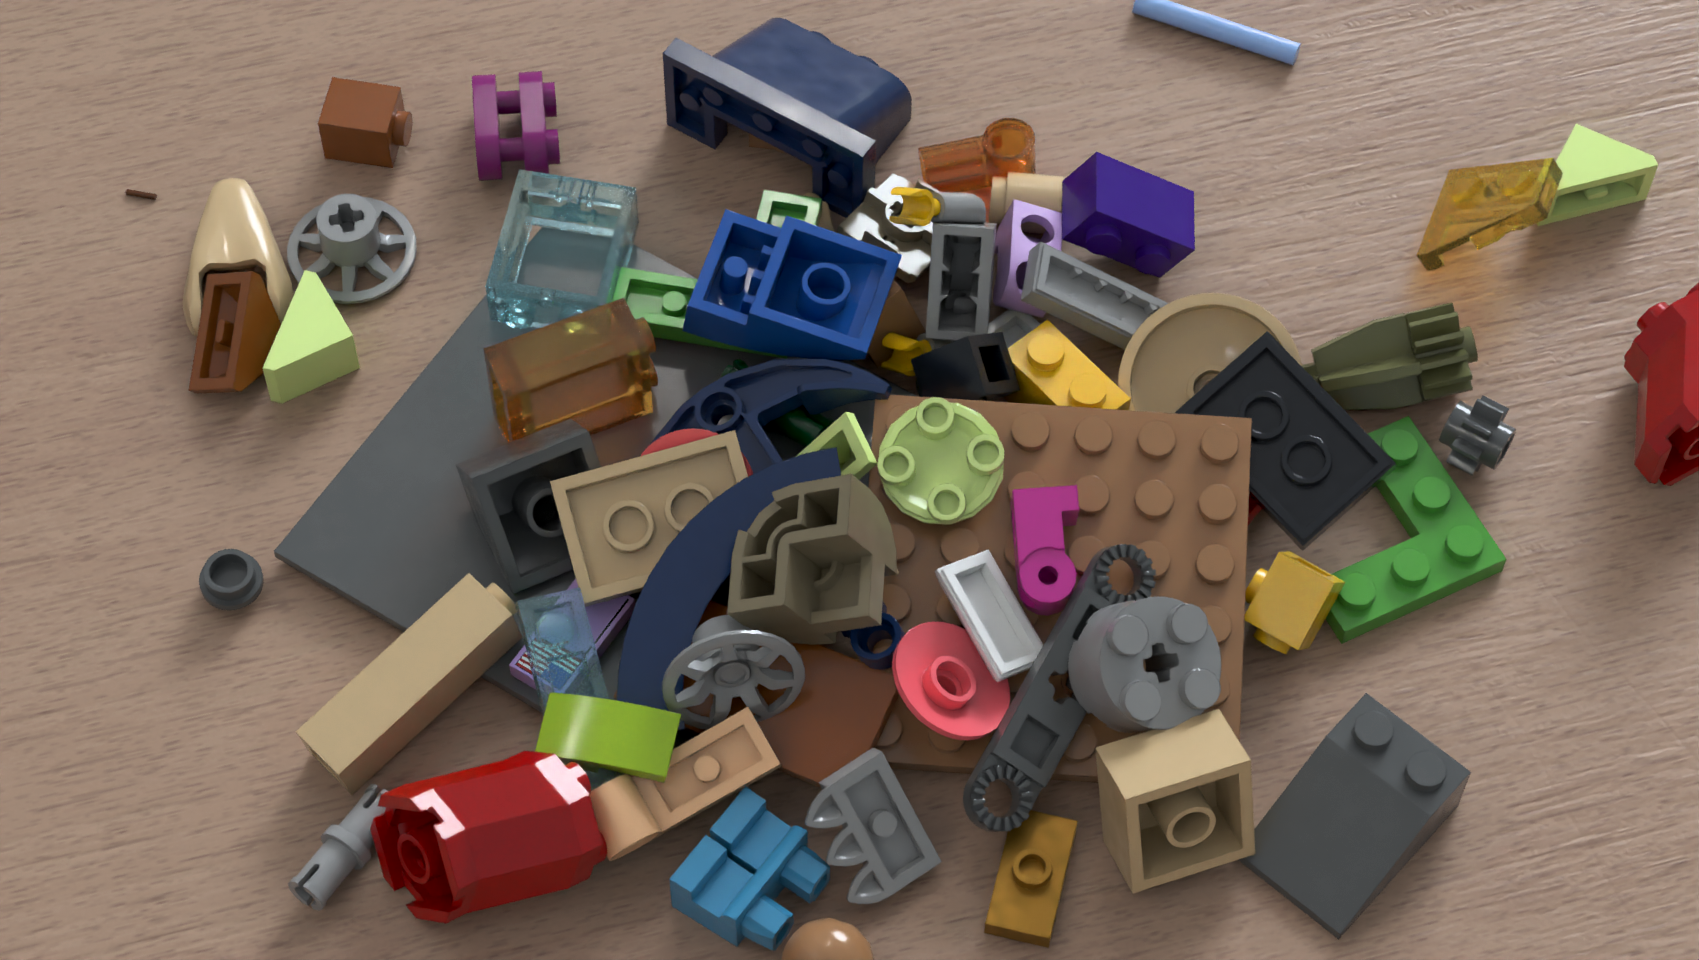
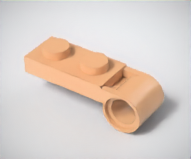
(699, 775)

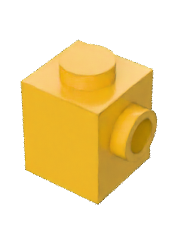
(1290, 602)

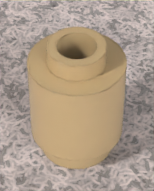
(1028, 188)

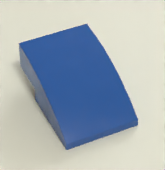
(790, 289)

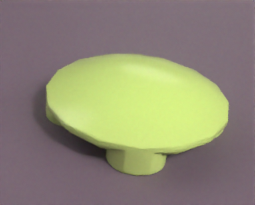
(941, 462)

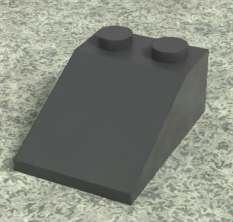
(1355, 815)

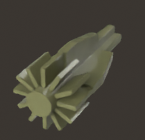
(1397, 360)

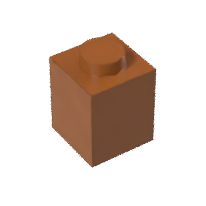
(364, 122)

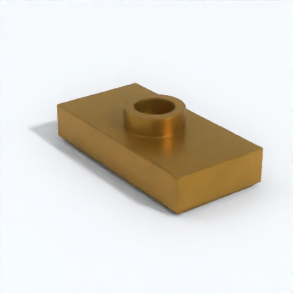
(1031, 879)

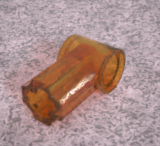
(973, 161)

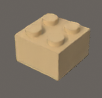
(1176, 801)

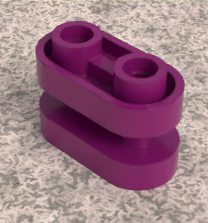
(535, 102)

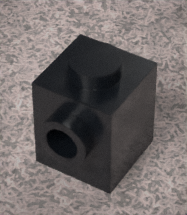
(967, 369)

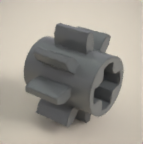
(1477, 435)

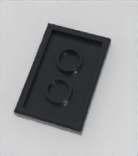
(1305, 448)

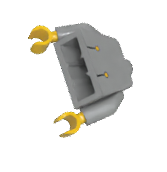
(958, 271)

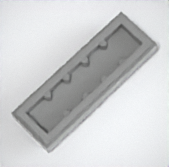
(1085, 295)

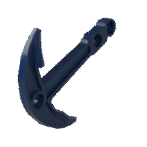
(766, 393)

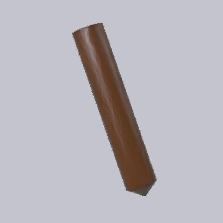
(141, 194)

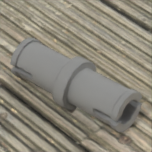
(343, 849)

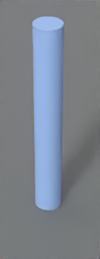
(1219, 29)

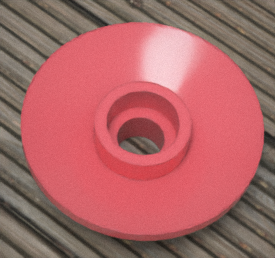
(948, 682)

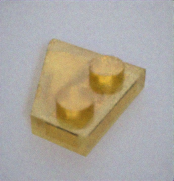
(1487, 204)

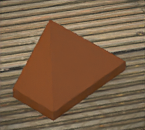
(233, 333)

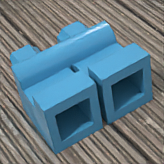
(741, 871)

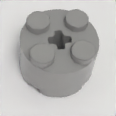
(1178, 657)

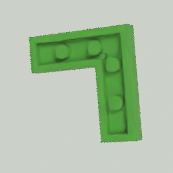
(665, 297)
(1445, 548)

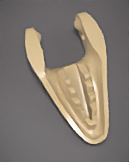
(232, 237)

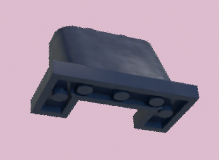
(796, 96)

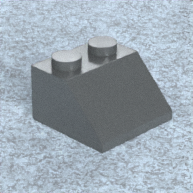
(516, 501)

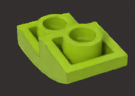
(609, 735)

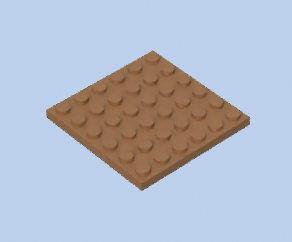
(1141, 481)

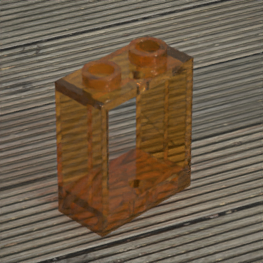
(577, 369)

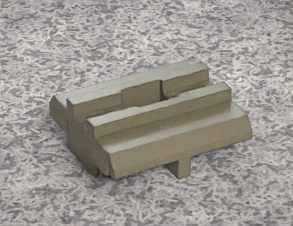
(872, 225)

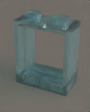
(547, 202)

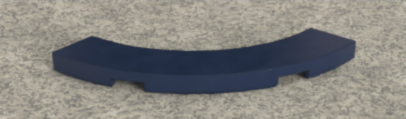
(692, 573)

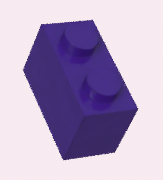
(1128, 215)

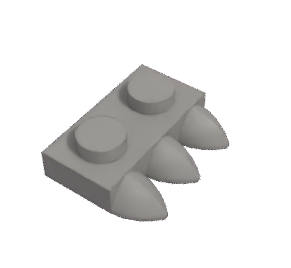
(876, 829)

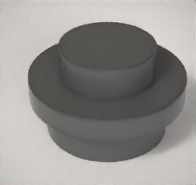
(231, 580)

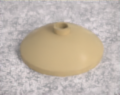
(1189, 346)

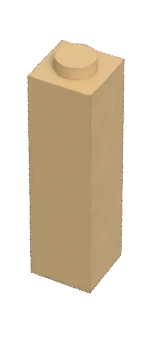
(411, 682)

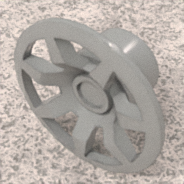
(351, 240)
(731, 667)

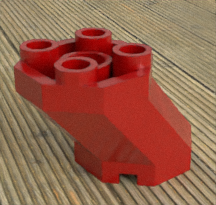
(1667, 375)
(488, 835)

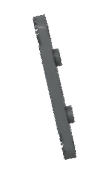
(1035, 726)

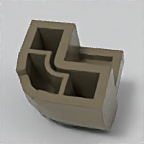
(813, 562)

